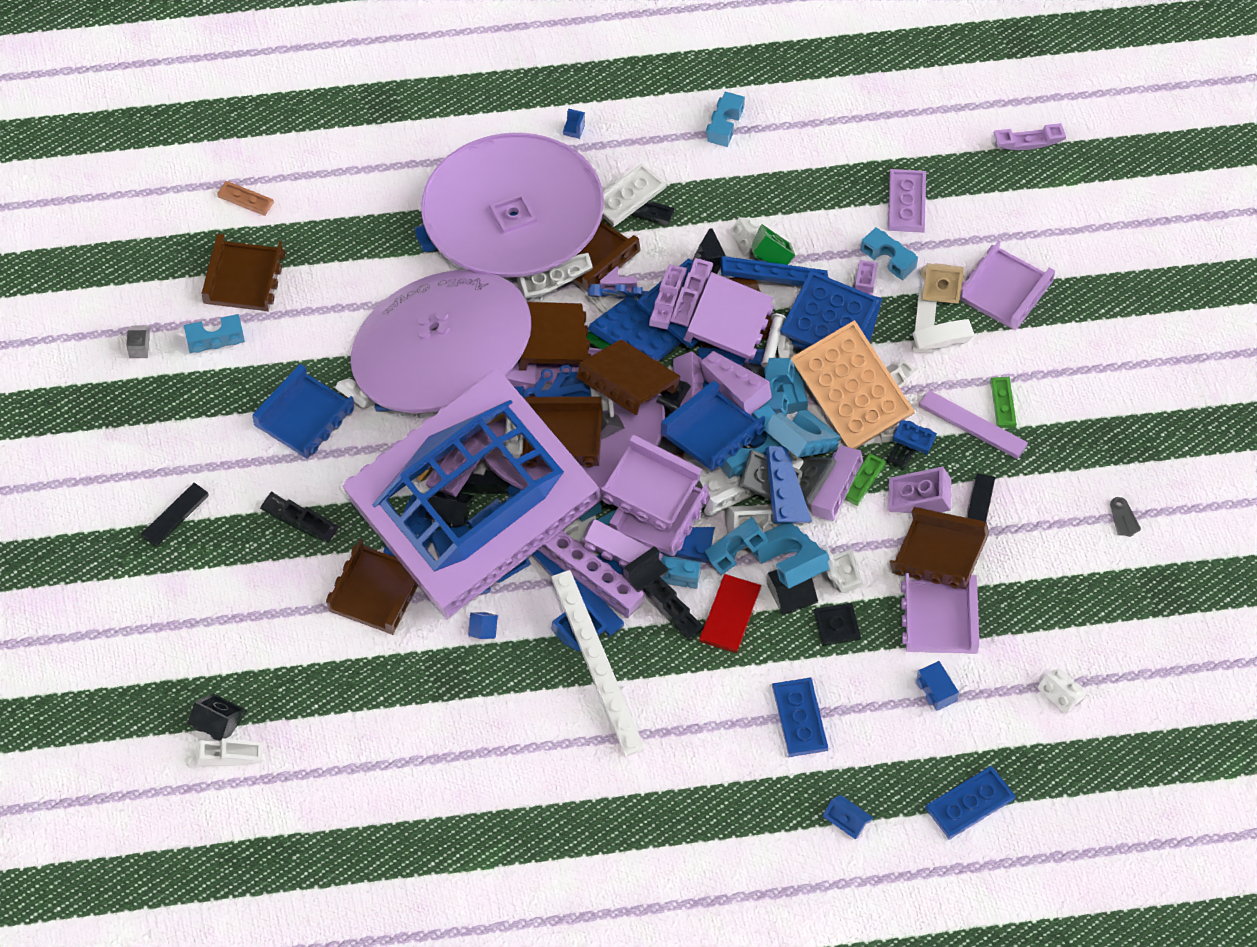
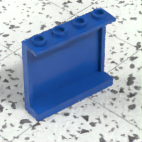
(302, 412)
(711, 427)

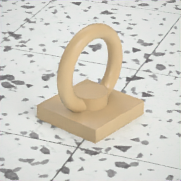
(942, 282)

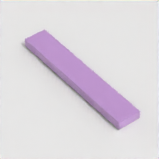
(973, 424)

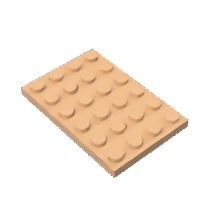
(852, 385)

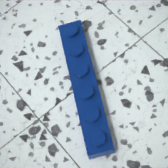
(766, 271)

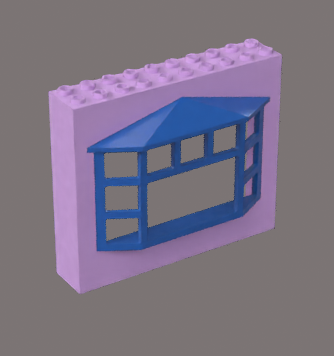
(507, 533)

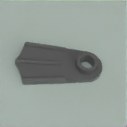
(1124, 518)

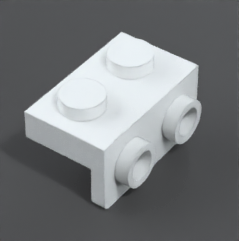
(744, 233)
(1062, 689)

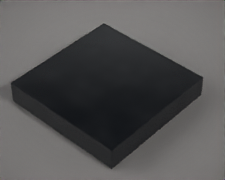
(837, 624)

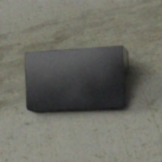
(645, 570)

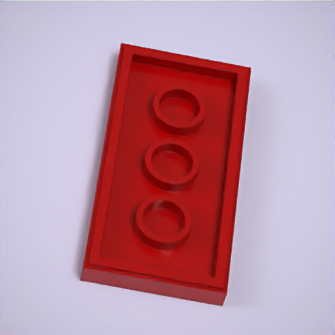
(730, 613)

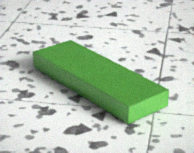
(1003, 402)
(865, 478)

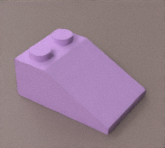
(920, 489)

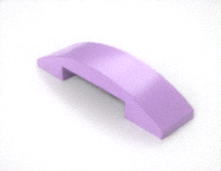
(1029, 140)

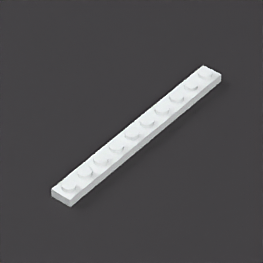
(597, 663)

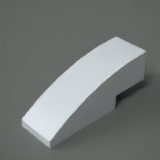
(943, 335)
(228, 752)

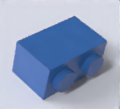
(937, 686)

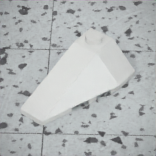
(549, 280)
(762, 515)

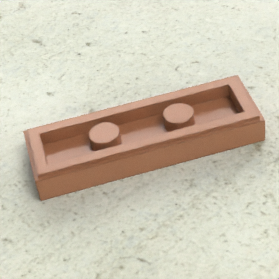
(245, 198)

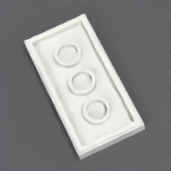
(630, 193)

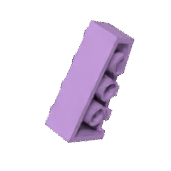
(736, 382)

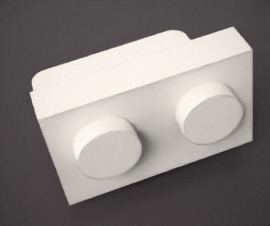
(843, 570)

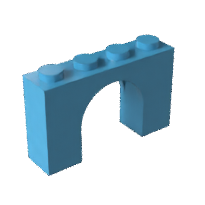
(804, 434)
(735, 464)
(802, 566)

